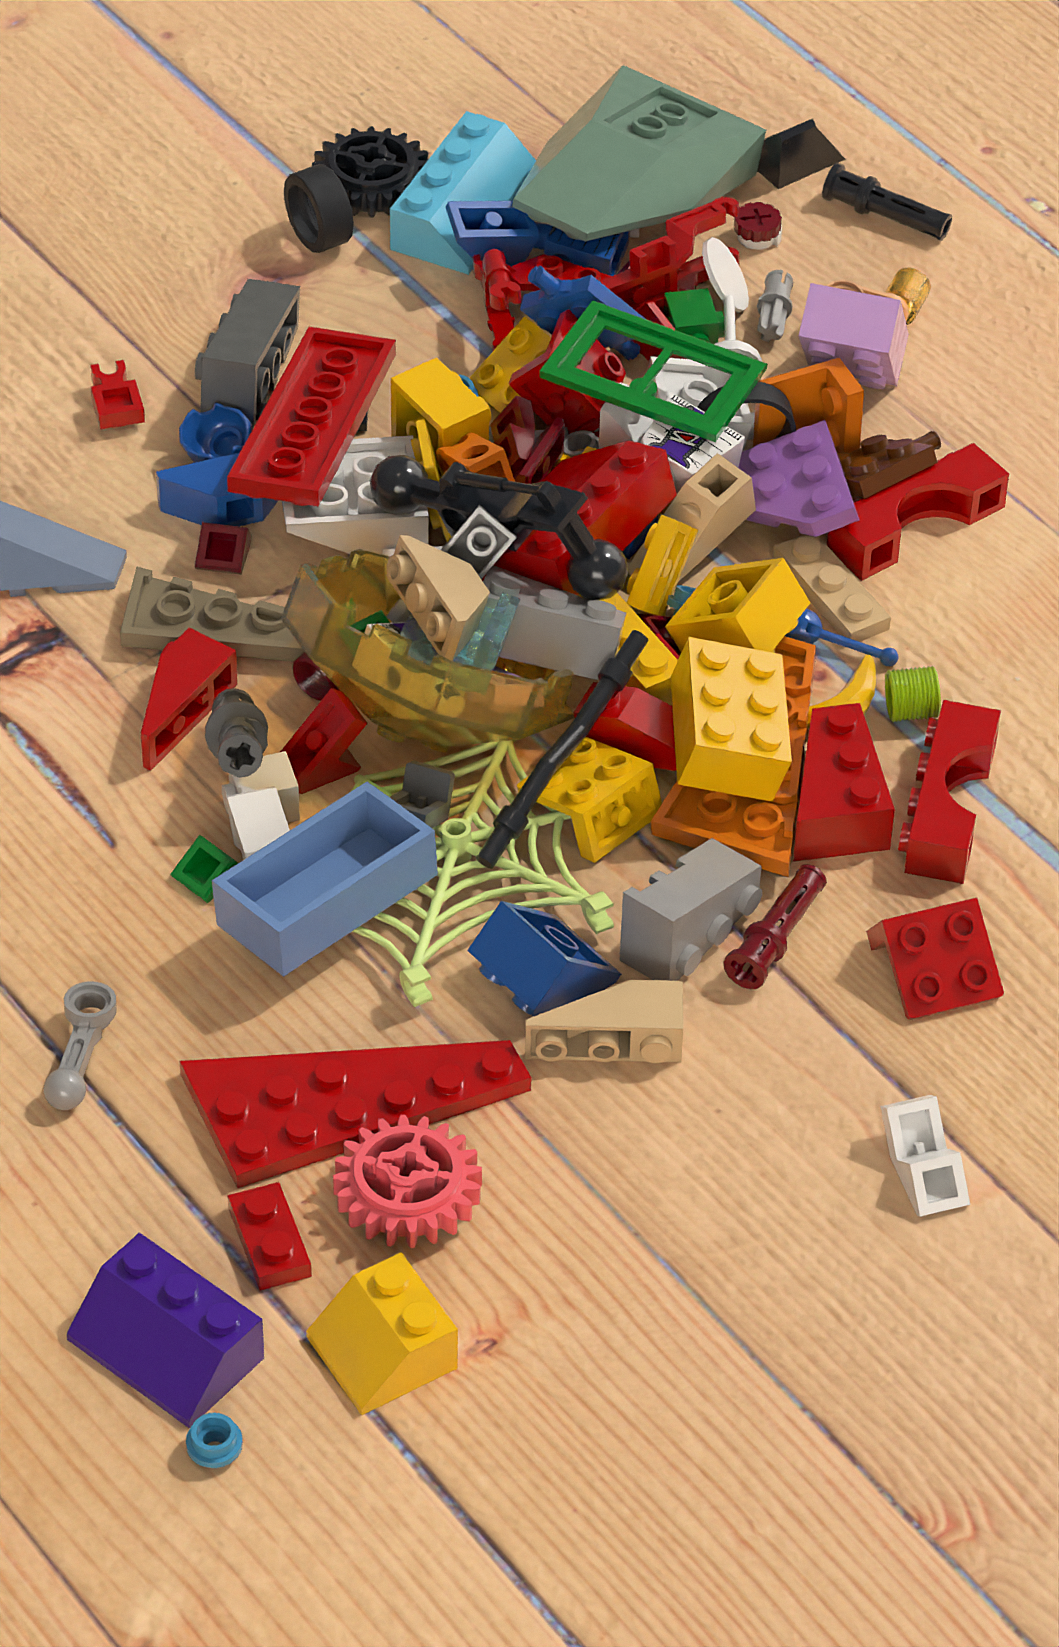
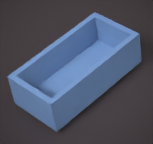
(325, 878)

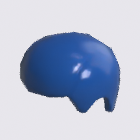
(214, 432)

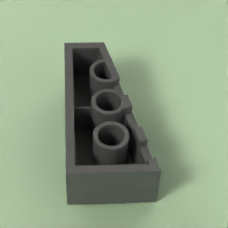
(249, 348)

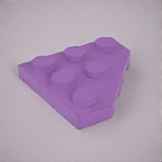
(799, 482)

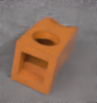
(476, 456)

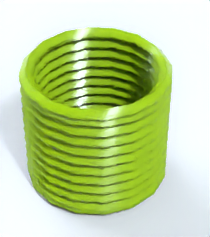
(912, 693)

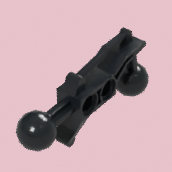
(595, 566)

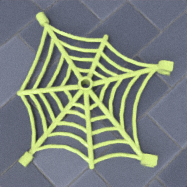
(457, 846)

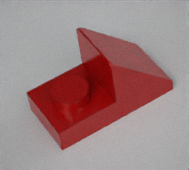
(321, 743)

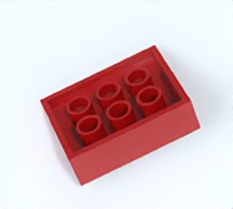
(624, 491)

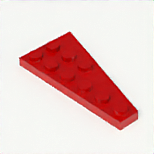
(303, 1106)

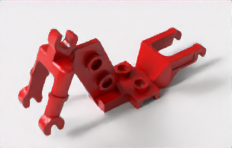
(653, 270)

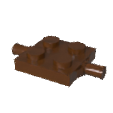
(886, 462)

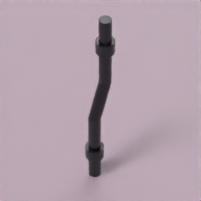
(513, 818)

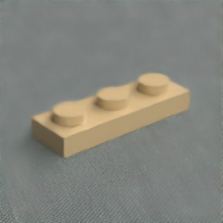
(833, 588)

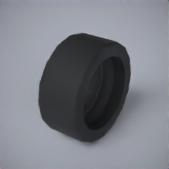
(318, 208)

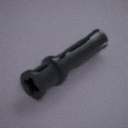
(869, 196)

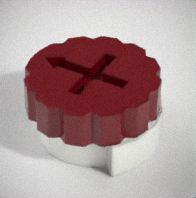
(758, 226)

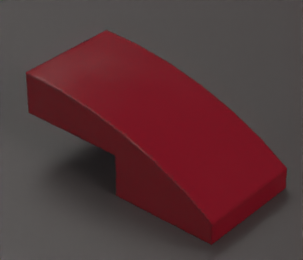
(515, 431)

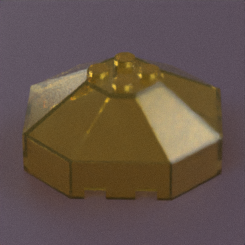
(401, 695)

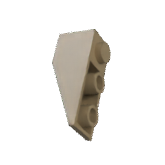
(714, 503)
(617, 1024)

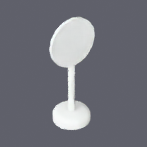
(732, 290)

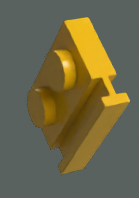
(667, 551)

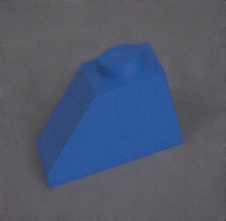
(493, 225)

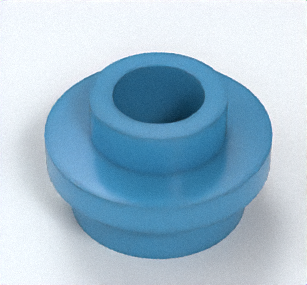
(214, 1428)

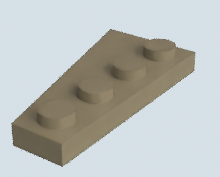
(164, 610)

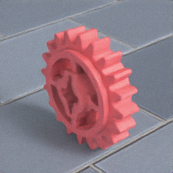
(410, 1189)

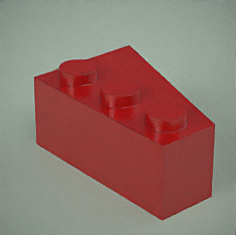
(843, 789)

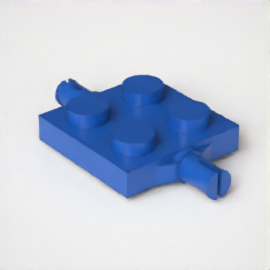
(559, 295)

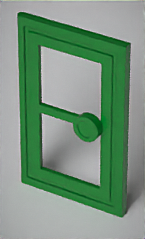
(642, 392)

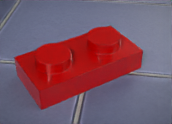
(269, 1236)

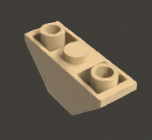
(439, 593)

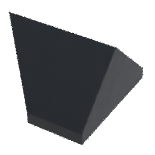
(796, 154)

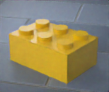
(730, 719)

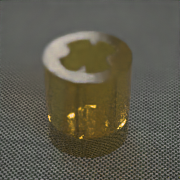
(912, 288)

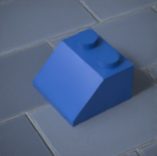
(539, 959)

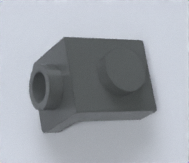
(426, 792)

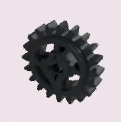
(372, 167)

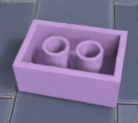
(858, 328)

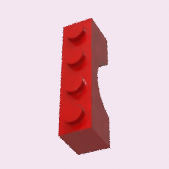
(958, 487)
(942, 830)

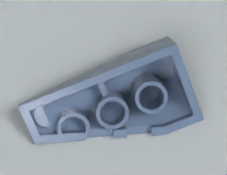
(52, 555)

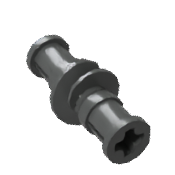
(237, 732)

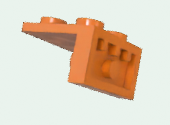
(815, 395)

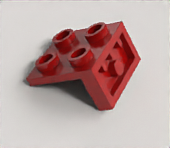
(553, 400)
(939, 958)

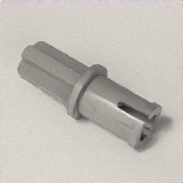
(774, 305)

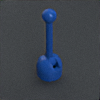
(810, 630)

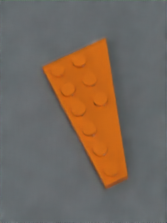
(745, 824)

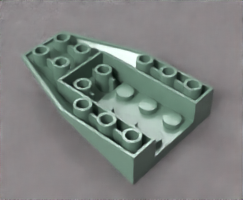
(637, 159)

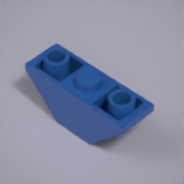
(201, 494)

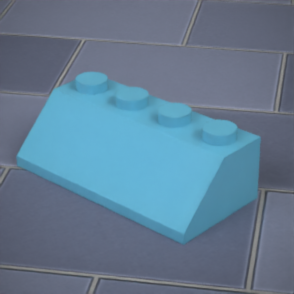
(473, 163)

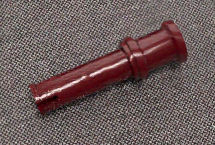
(803, 890)

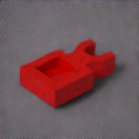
(115, 398)

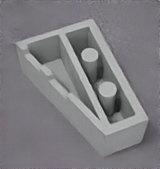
(556, 626)
(687, 910)

